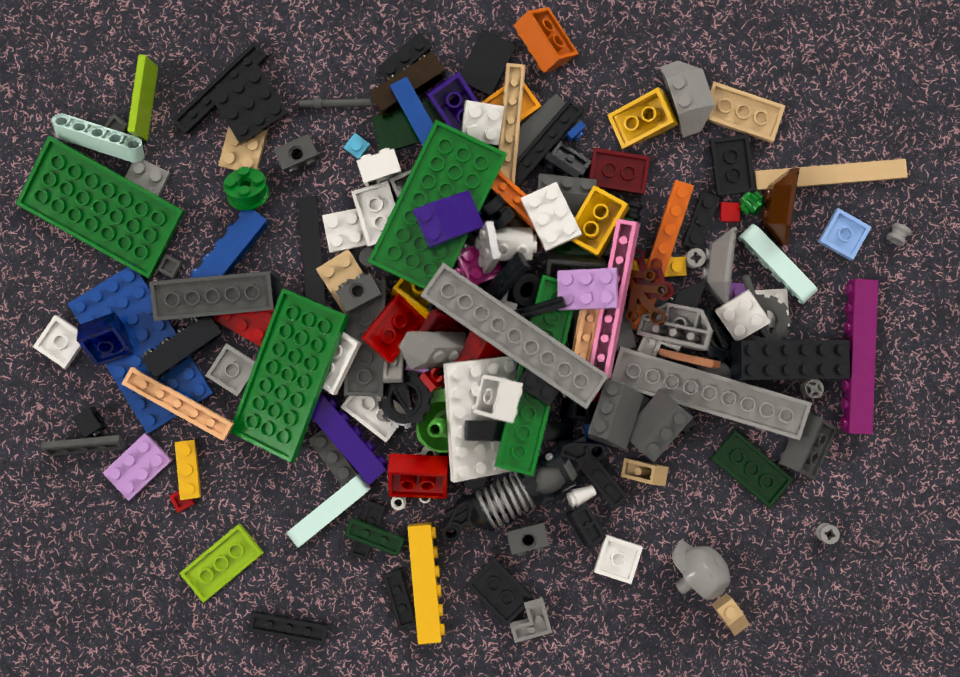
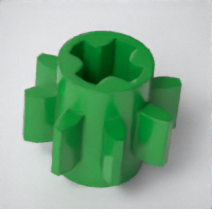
(751, 203)

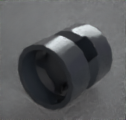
(495, 204)

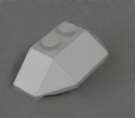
(688, 96)
(719, 265)
(683, 327)
(431, 349)

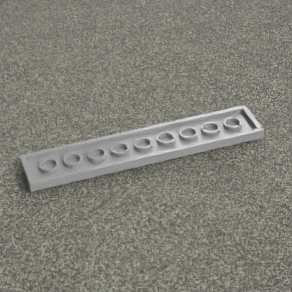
(514, 335)
(712, 393)

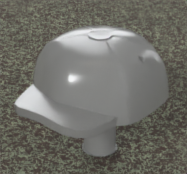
(701, 570)

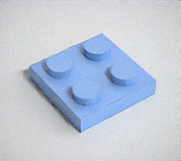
(844, 234)

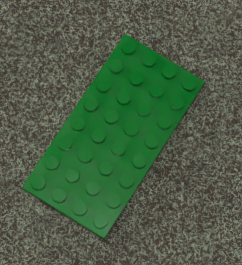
(446, 166)
(100, 207)
(289, 374)

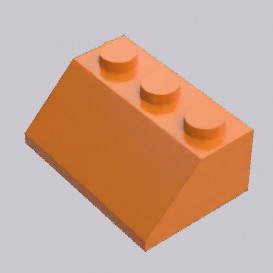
(545, 39)

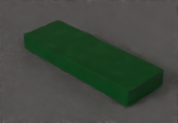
(374, 536)

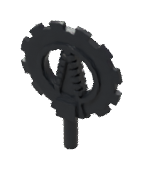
(722, 349)
(404, 397)

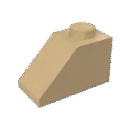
(644, 472)
(730, 614)

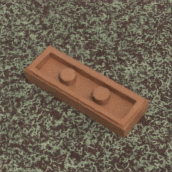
(689, 358)

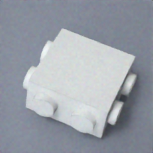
(516, 240)

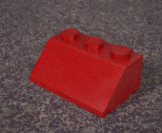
(477, 348)
(418, 476)

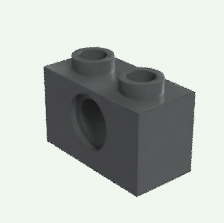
(286, 152)
(370, 292)
(516, 534)

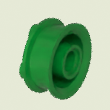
(246, 189)

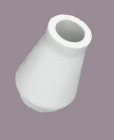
(579, 496)

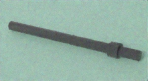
(318, 103)

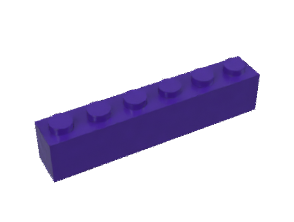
(348, 439)

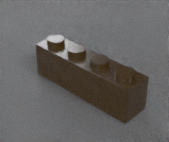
(422, 76)

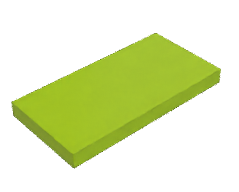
(142, 98)
(221, 563)

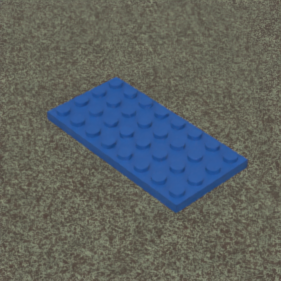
(131, 300)

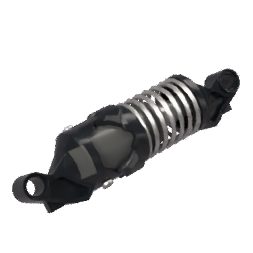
(554, 474)

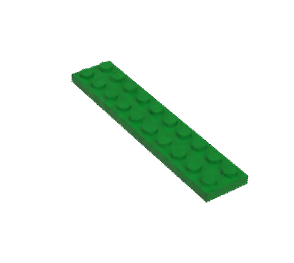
(523, 437)

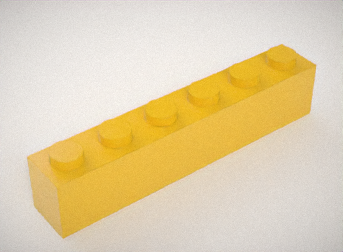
(425, 583)

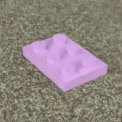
(588, 288)
(137, 466)

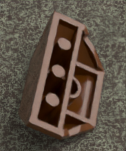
(780, 205)

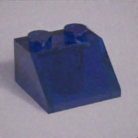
(104, 339)

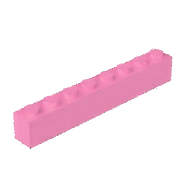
(610, 319)

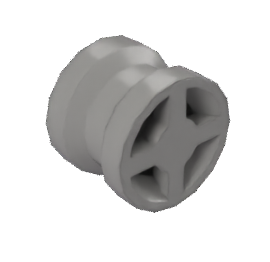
(898, 234)
(691, 258)
(815, 390)
(822, 532)

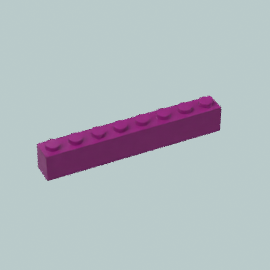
(861, 333)

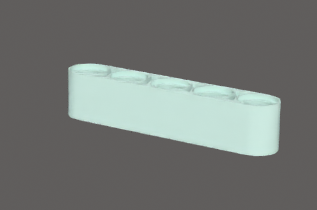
(98, 138)
(778, 263)
(328, 510)

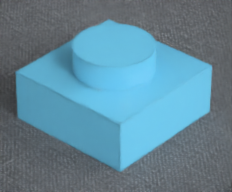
(356, 146)

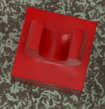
(432, 379)

